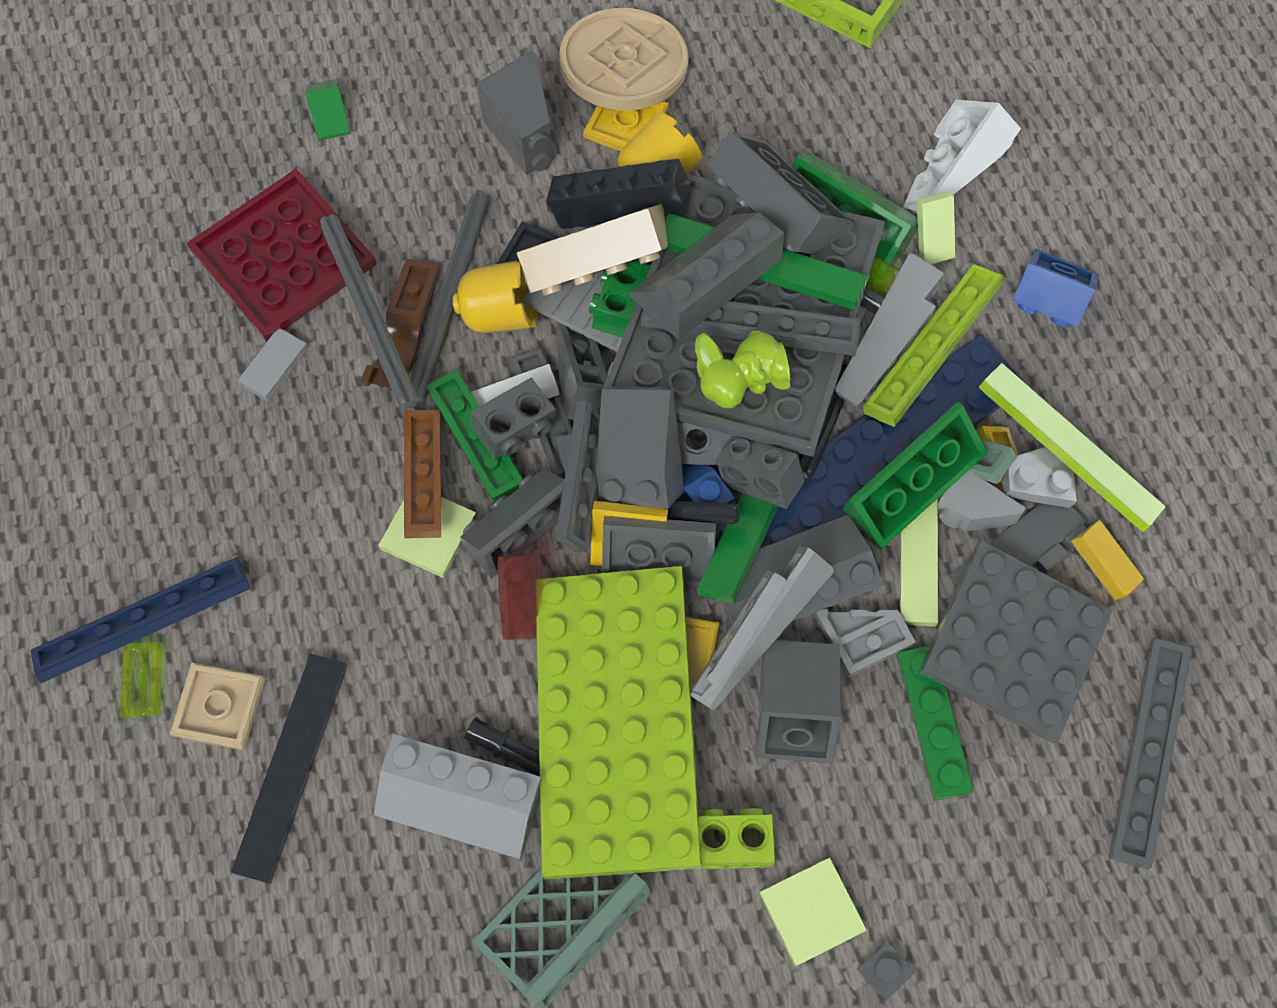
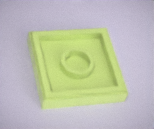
(429, 553)
(812, 912)

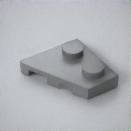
(1040, 479)
(865, 636)

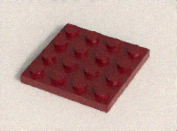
(276, 255)

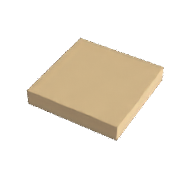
(217, 706)

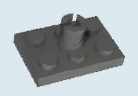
(658, 544)

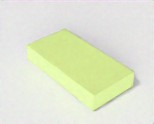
(936, 227)

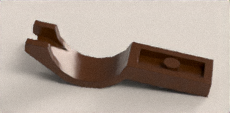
(406, 316)

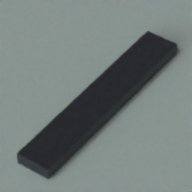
(289, 769)

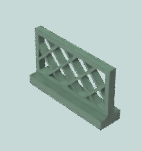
(579, 946)

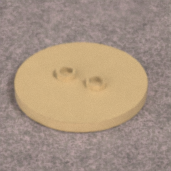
(623, 59)

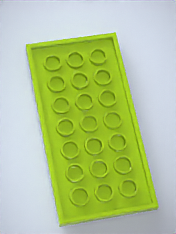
(615, 725)

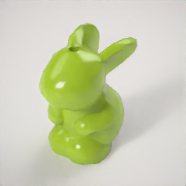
(754, 365)

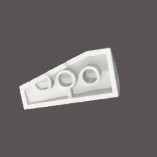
(969, 142)

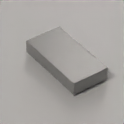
(273, 364)

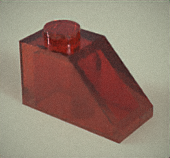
(518, 596)

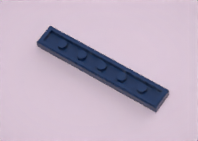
(139, 620)

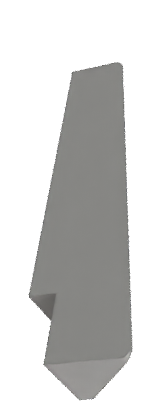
(892, 330)
(760, 622)

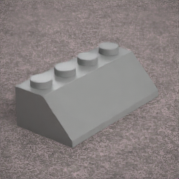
(457, 796)

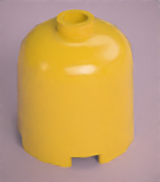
(661, 142)
(493, 299)

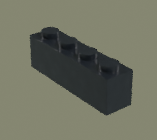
(617, 192)

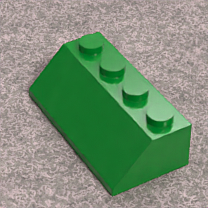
(858, 199)
(916, 477)

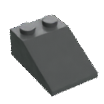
(639, 447)

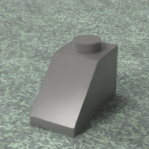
(977, 505)

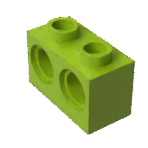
(734, 851)

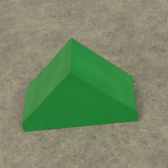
(327, 109)

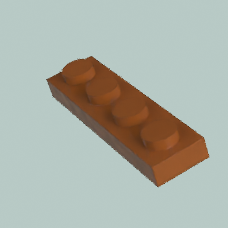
(422, 474)

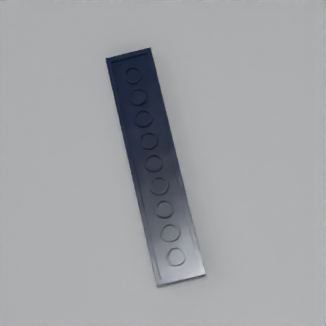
(871, 445)

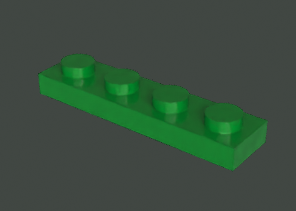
(455, 405)
(934, 728)

